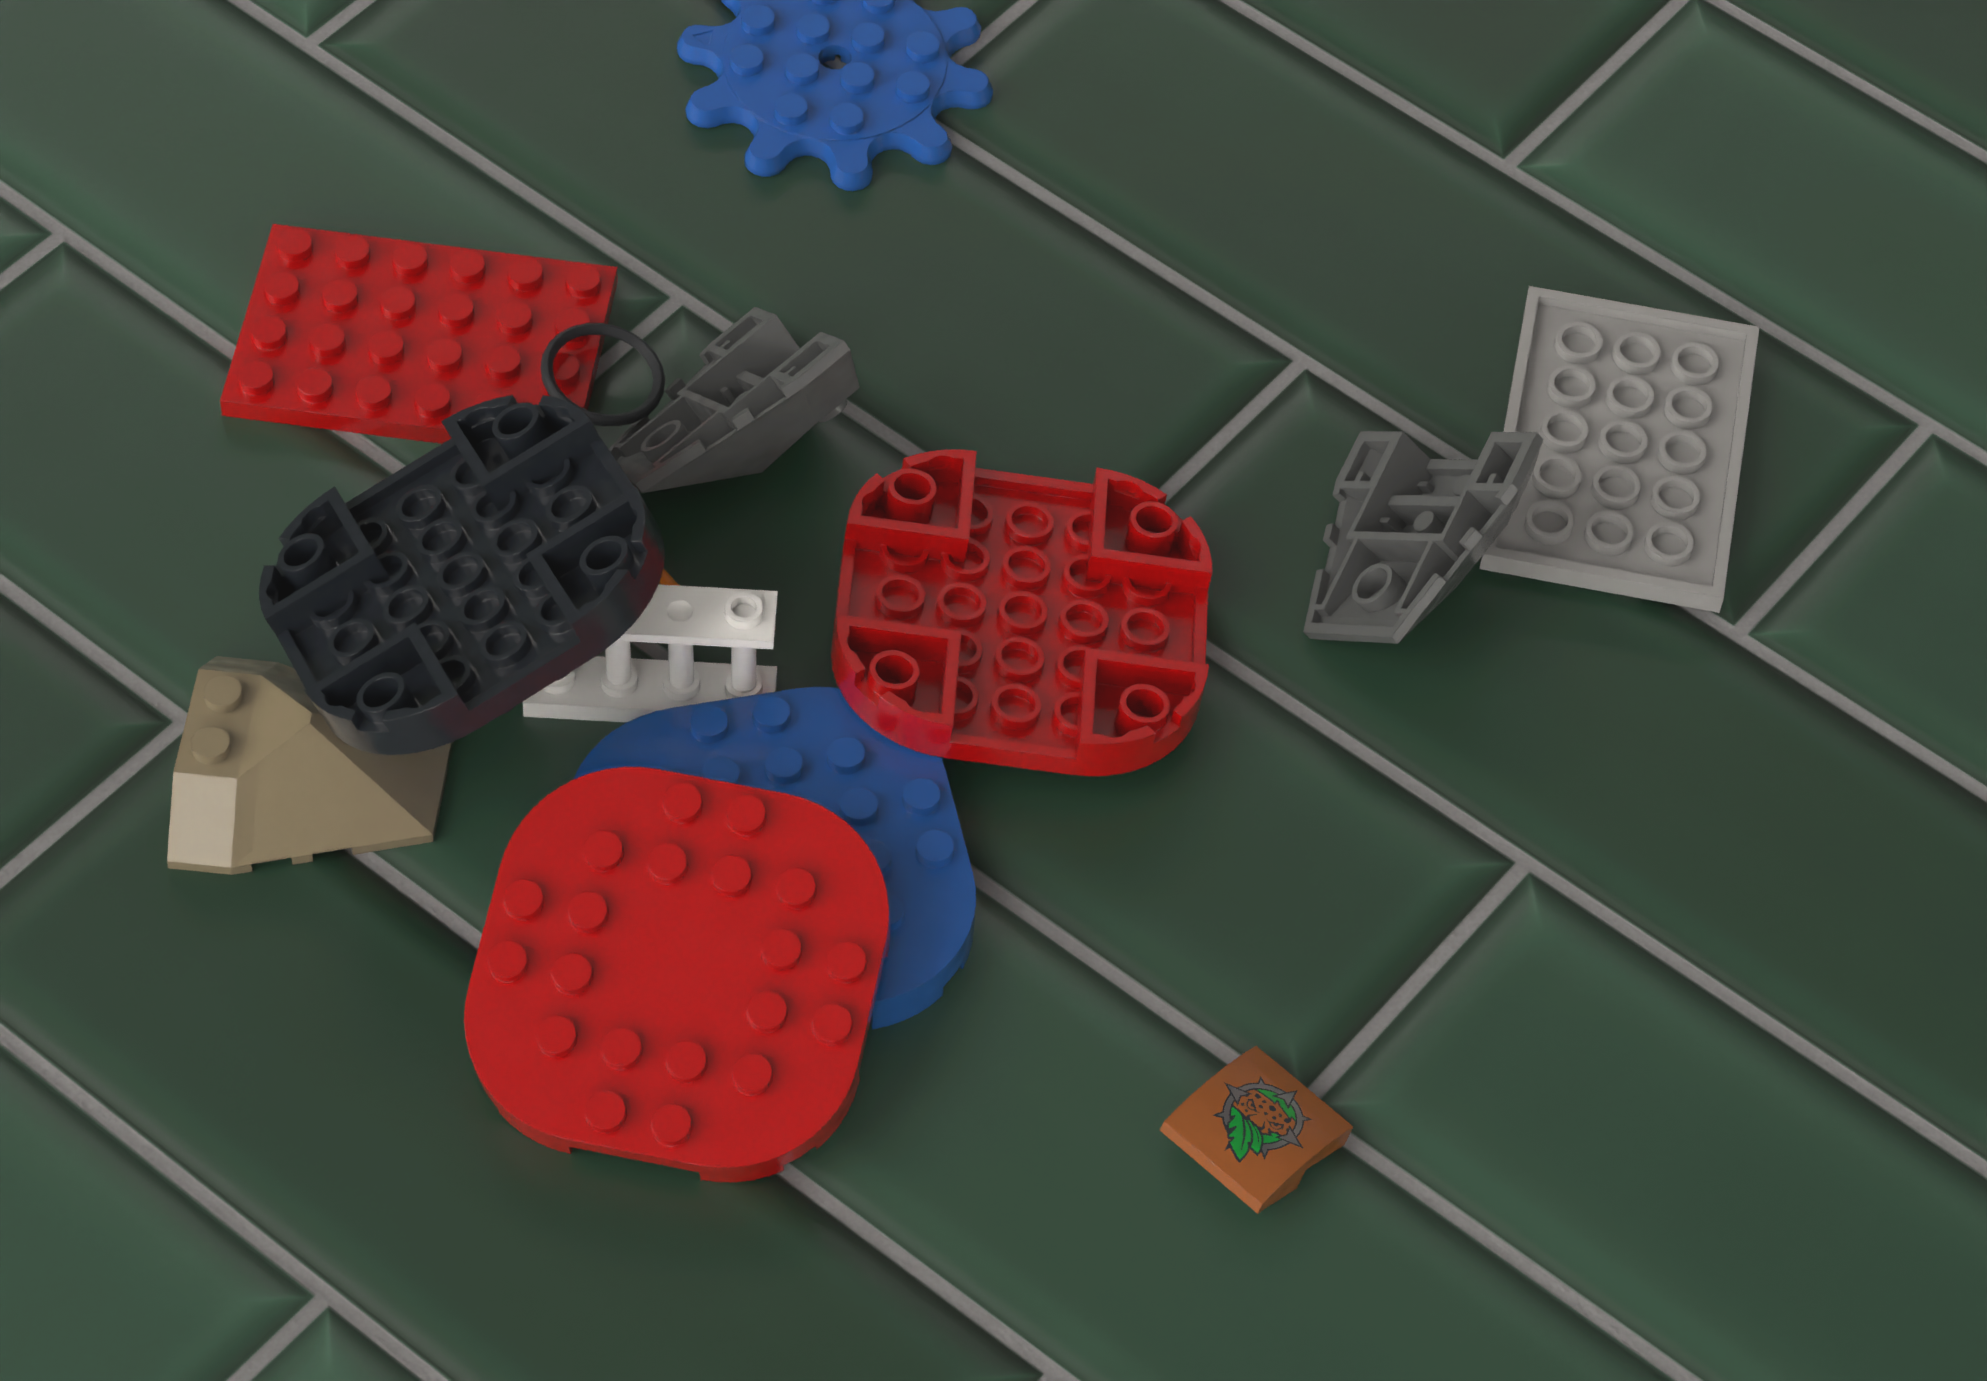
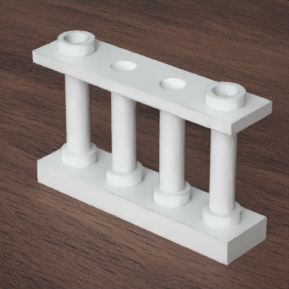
(681, 616)

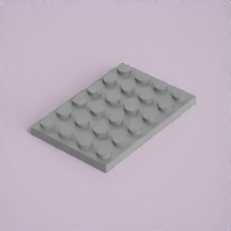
(1636, 448)

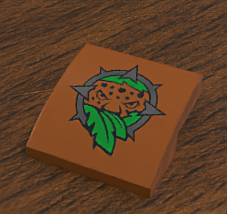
(1256, 1129)

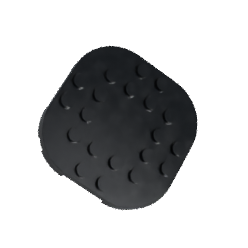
(463, 577)

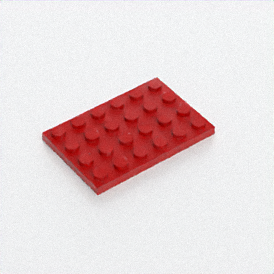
(407, 332)

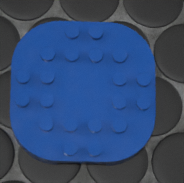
(889, 794)

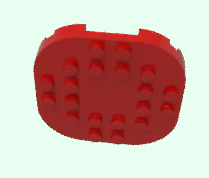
(1022, 616)
(678, 972)

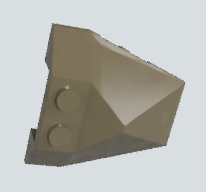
(273, 782)

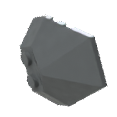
(739, 407)
(1410, 531)

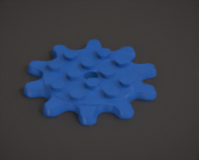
(796, 107)

